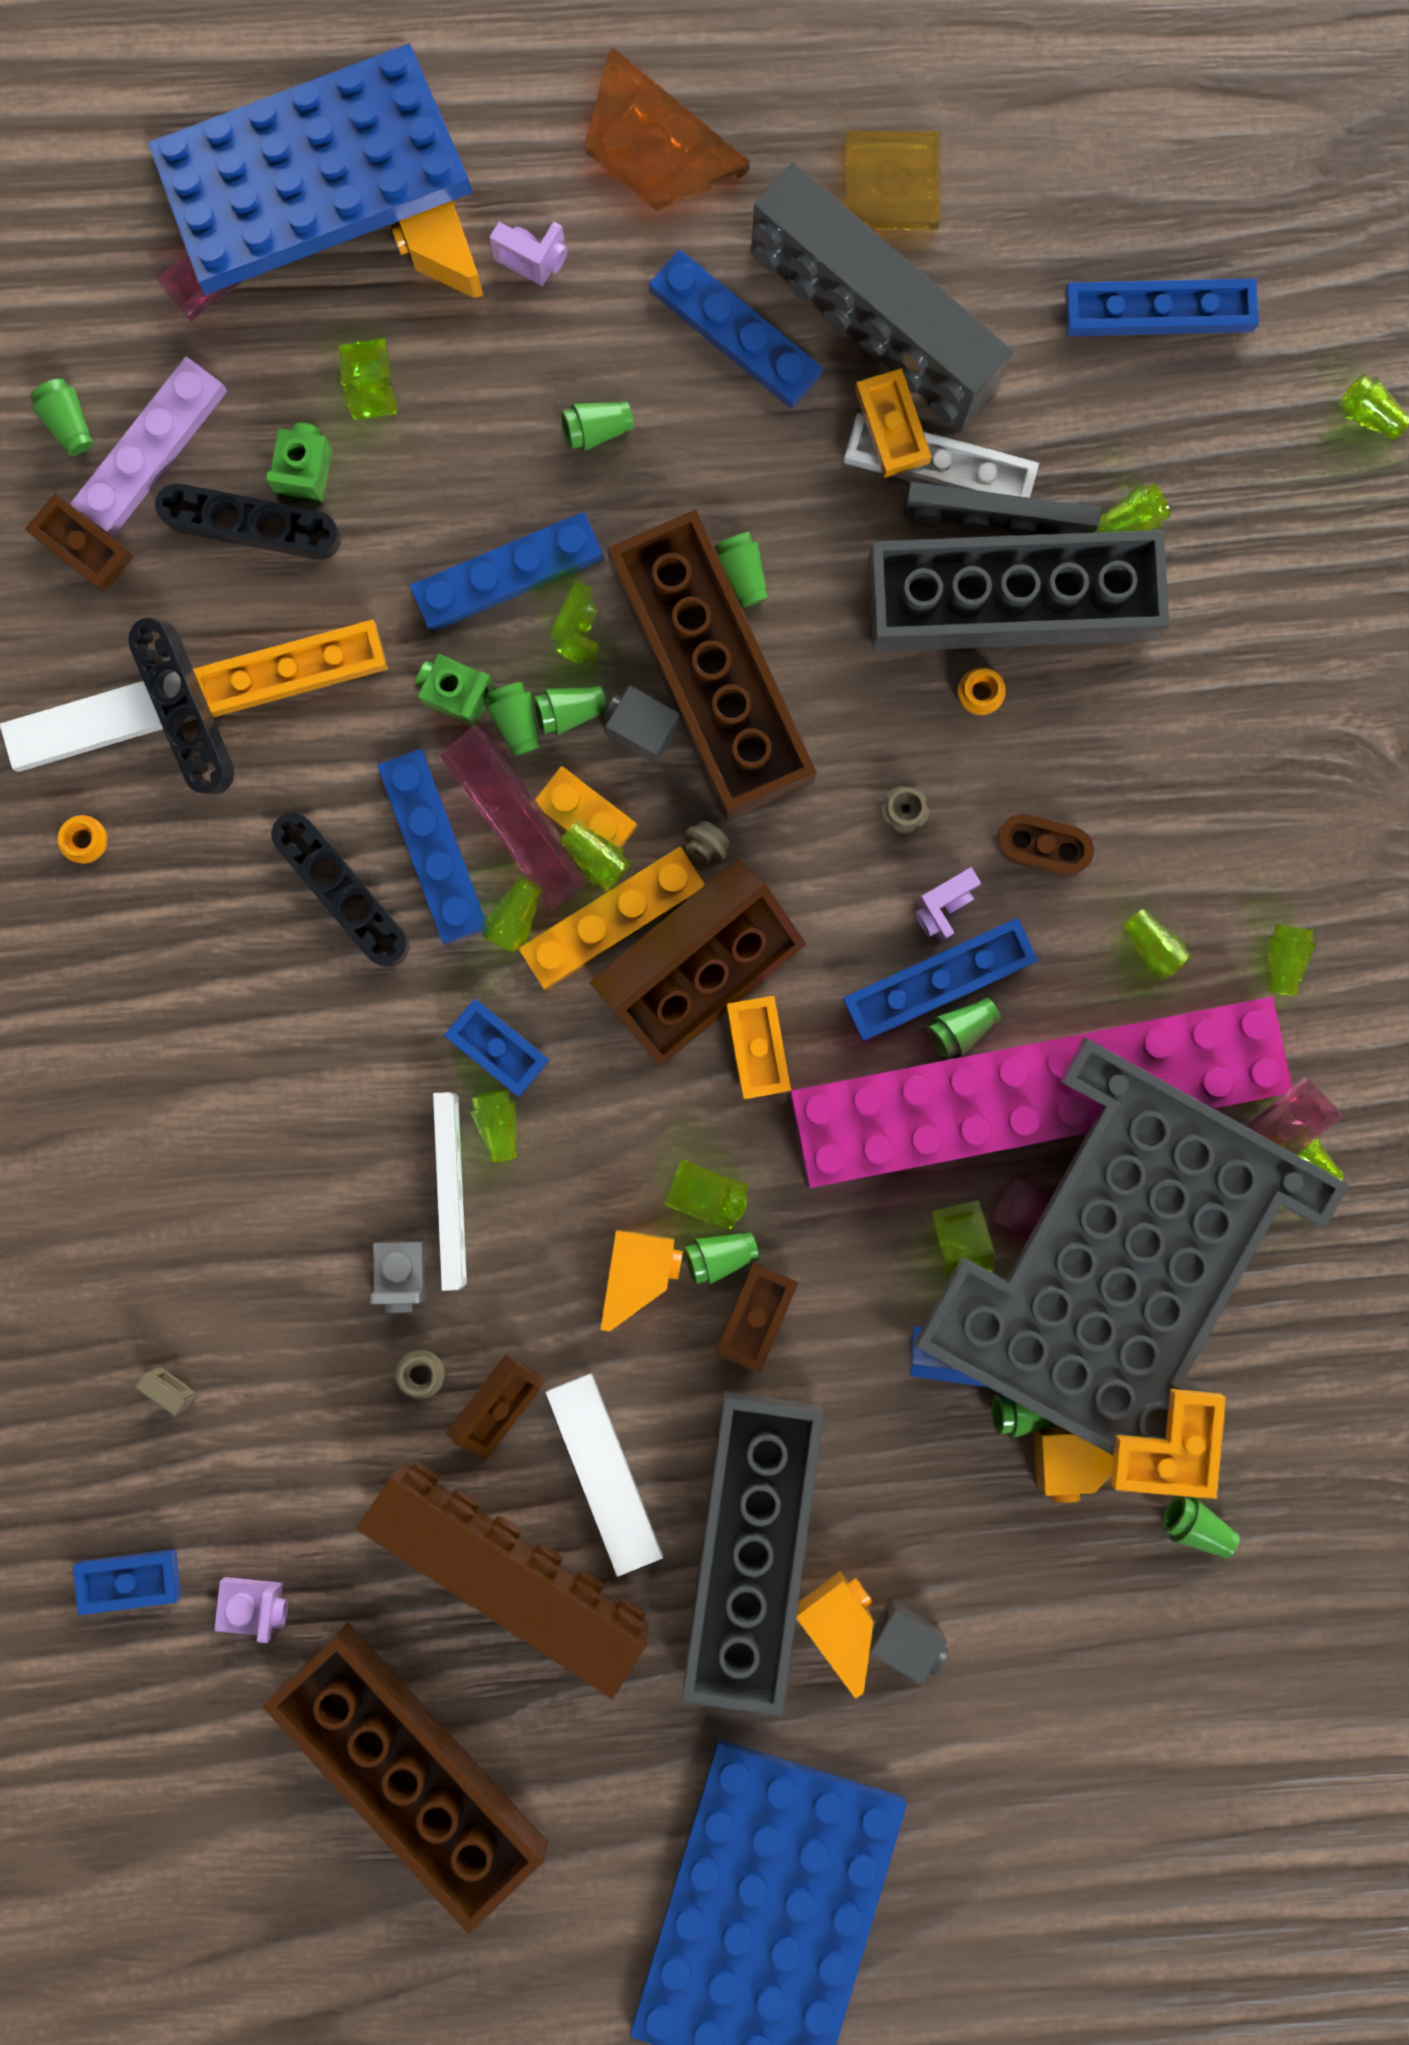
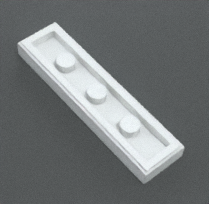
(951, 464)
(84, 725)
(450, 1191)
(604, 1474)

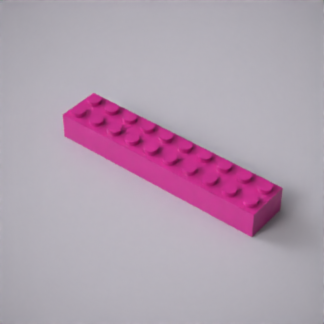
(1016, 1094)

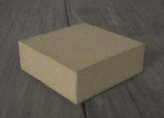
(166, 1391)

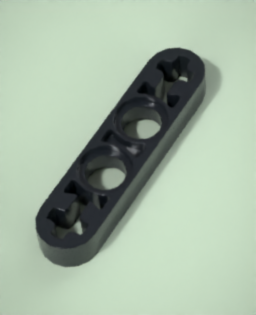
(250, 514)
(175, 710)
(336, 893)

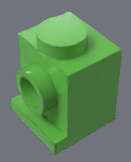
(303, 478)
(463, 703)

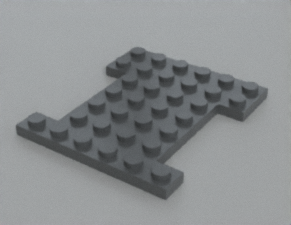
(1125, 1257)

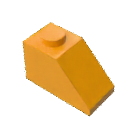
(439, 248)
(638, 1274)
(1068, 1465)
(840, 1627)

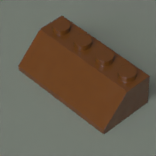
(699, 961)

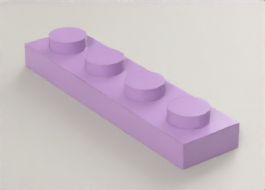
(149, 446)

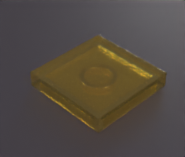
(893, 179)

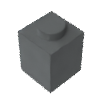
(641, 723)
(908, 1642)

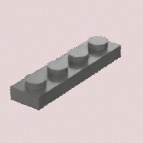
(984, 510)

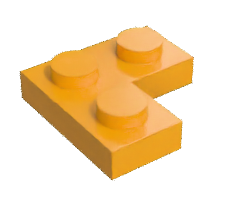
(1183, 1461)

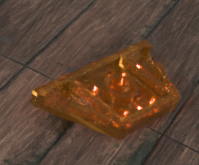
(654, 139)

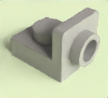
(398, 1275)

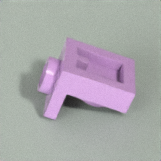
(523, 254)
(952, 895)
(251, 1608)

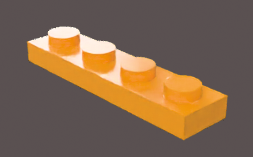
(292, 668)
(612, 918)

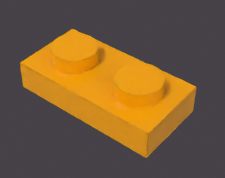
(893, 423)
(570, 800)
(758, 1047)

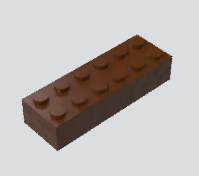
(711, 665)
(507, 1577)
(407, 1777)

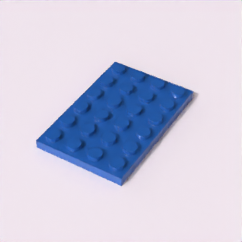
(308, 168)
(768, 1906)

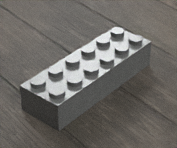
(877, 296)
(1018, 590)
(752, 1553)

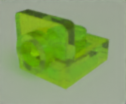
(367, 379)
(576, 616)
(707, 1195)
(963, 1233)

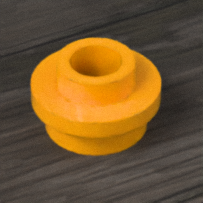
(988, 679)
(73, 829)

